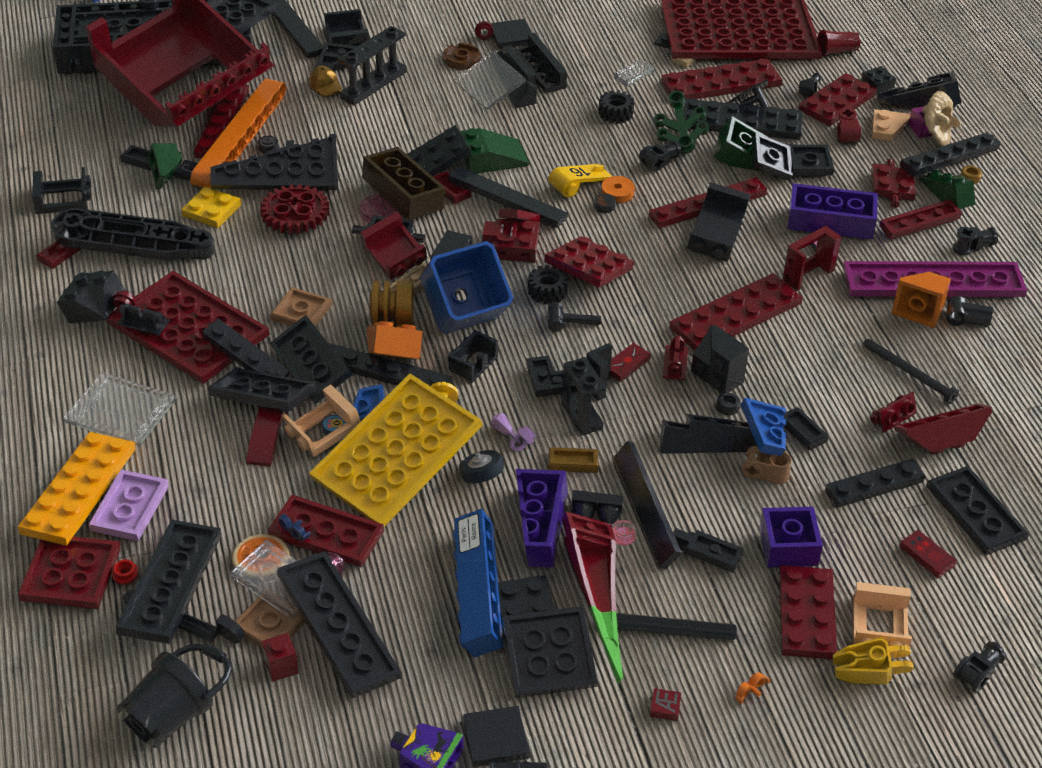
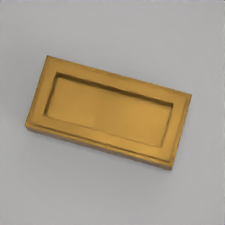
(573, 459)

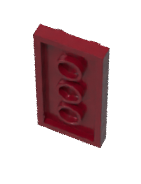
(839, 94)
(330, 530)
(807, 612)

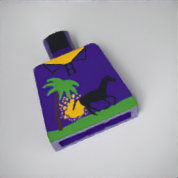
(428, 747)

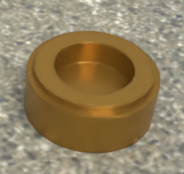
(972, 173)

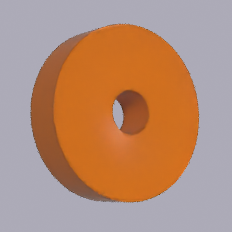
(619, 187)

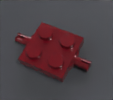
(892, 183)

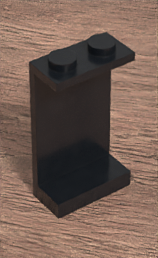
(719, 221)

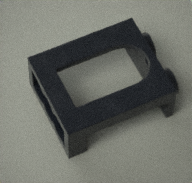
(41, 188)
(579, 405)

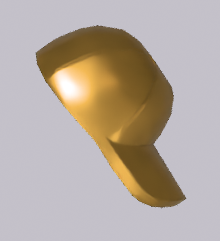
(324, 81)

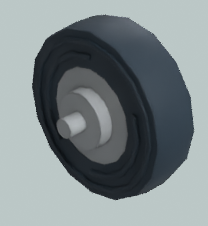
(481, 466)

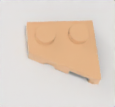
(888, 124)

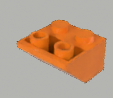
(394, 341)

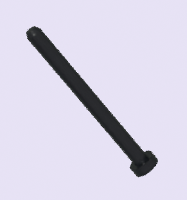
(949, 394)

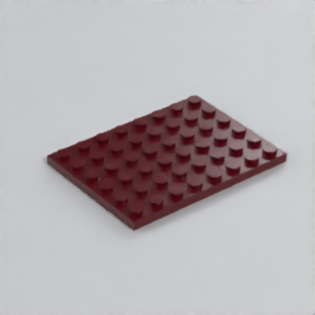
(740, 29)

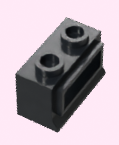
(476, 342)

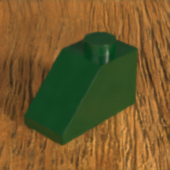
(163, 161)

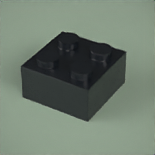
(879, 78)

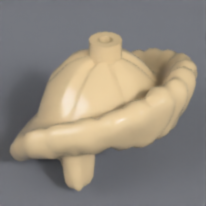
(939, 117)

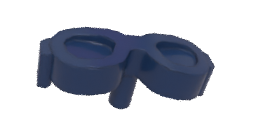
(294, 529)

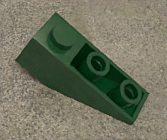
(951, 187)

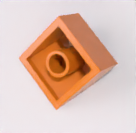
(921, 298)

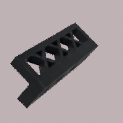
(546, 64)

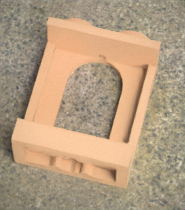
(334, 403)
(881, 598)

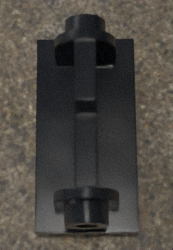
(145, 321)

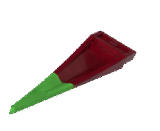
(593, 557)

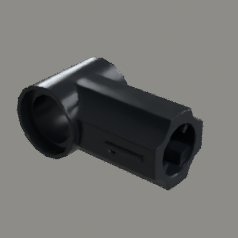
(960, 312)

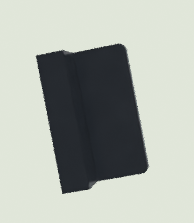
(601, 362)

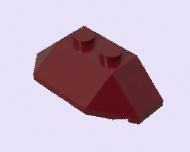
(946, 429)

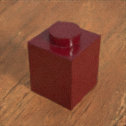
(279, 657)

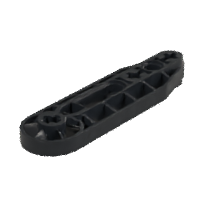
(130, 235)

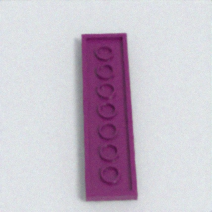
(967, 278)

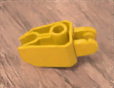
(871, 662)

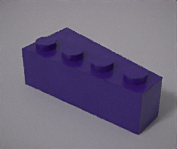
(542, 508)

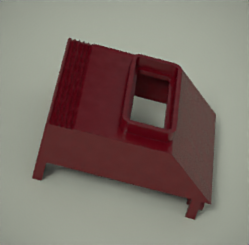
(170, 49)

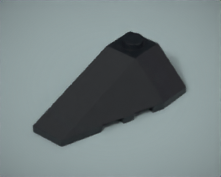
(920, 93)

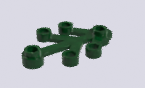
(686, 141)

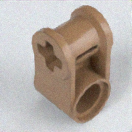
(767, 467)

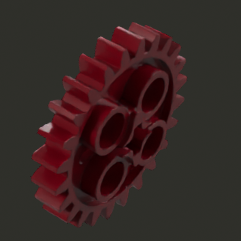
(294, 209)

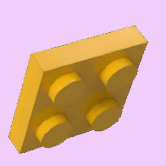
(211, 207)

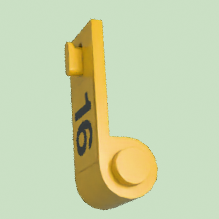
(568, 178)

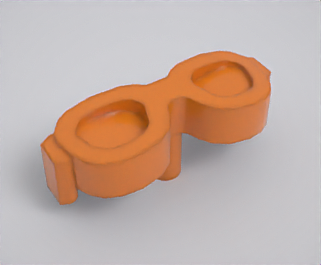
(754, 682)

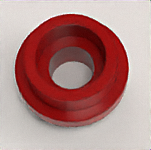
(125, 572)

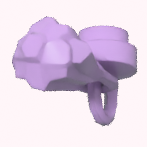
(502, 424)

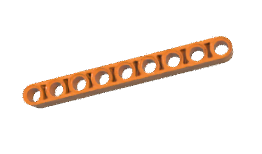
(240, 130)

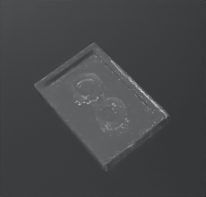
(260, 576)

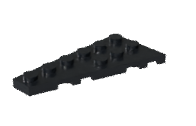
(295, 164)

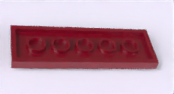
(722, 79)
(737, 310)

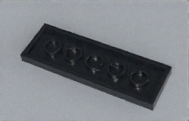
(767, 120)
(169, 582)
(339, 624)

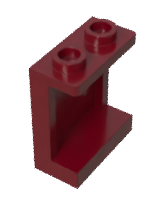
(393, 246)

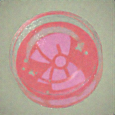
(624, 532)

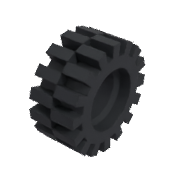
(616, 106)
(547, 293)

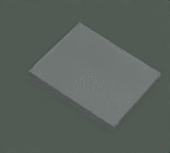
(490, 80)

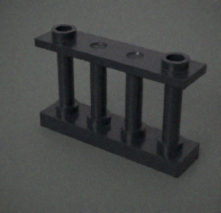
(382, 75)

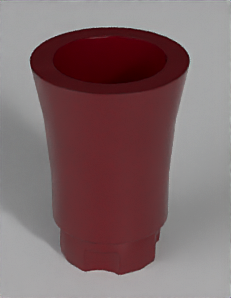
(838, 42)

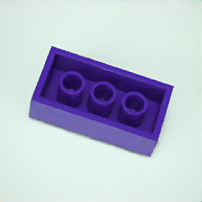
(841, 210)

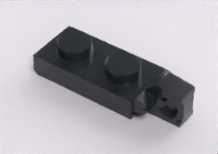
(709, 549)

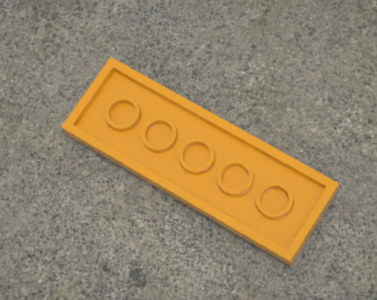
(76, 488)

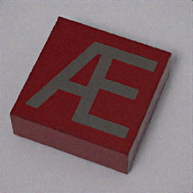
(665, 704)

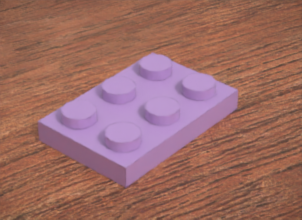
(129, 505)

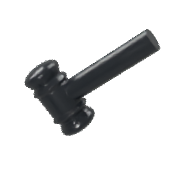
(557, 317)

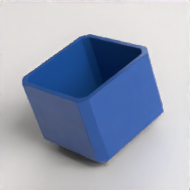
(477, 274)

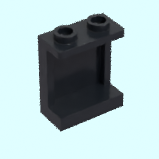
(345, 27)

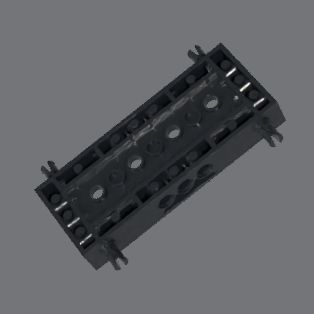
(71, 40)

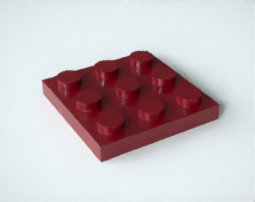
(589, 261)
(70, 573)

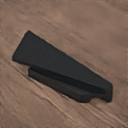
(527, 92)
(705, 435)

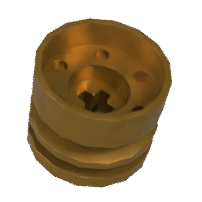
(392, 304)

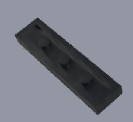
(241, 349)
(874, 483)

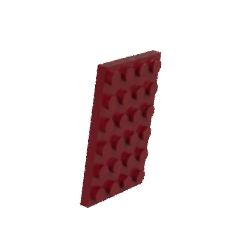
(190, 312)

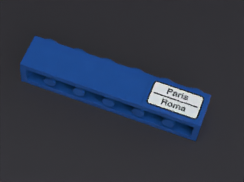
(477, 584)

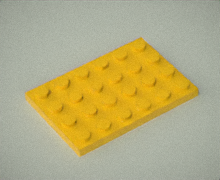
(396, 450)

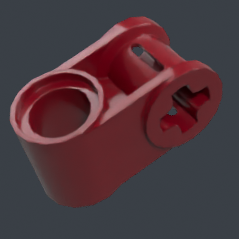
(848, 127)

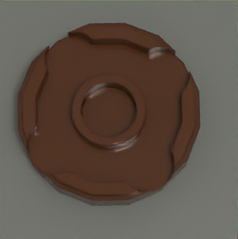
(461, 56)

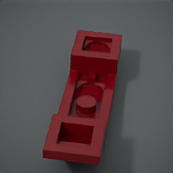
(264, 436)

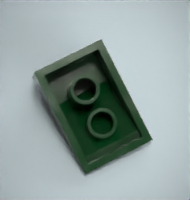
(735, 144)
(492, 151)

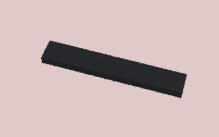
(296, 29)
(507, 196)
(647, 505)

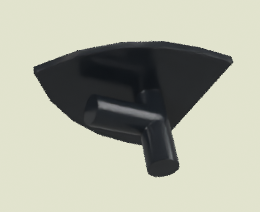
(757, 97)

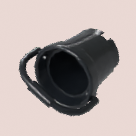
(171, 694)

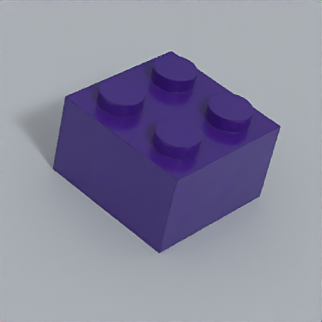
(790, 536)

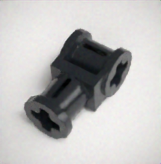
(658, 156)
(973, 239)
(980, 666)

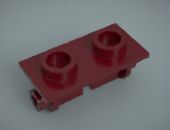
(675, 359)
(895, 412)

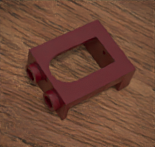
(825, 256)

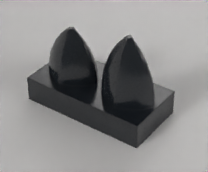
(607, 505)

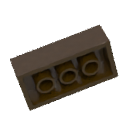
(403, 183)

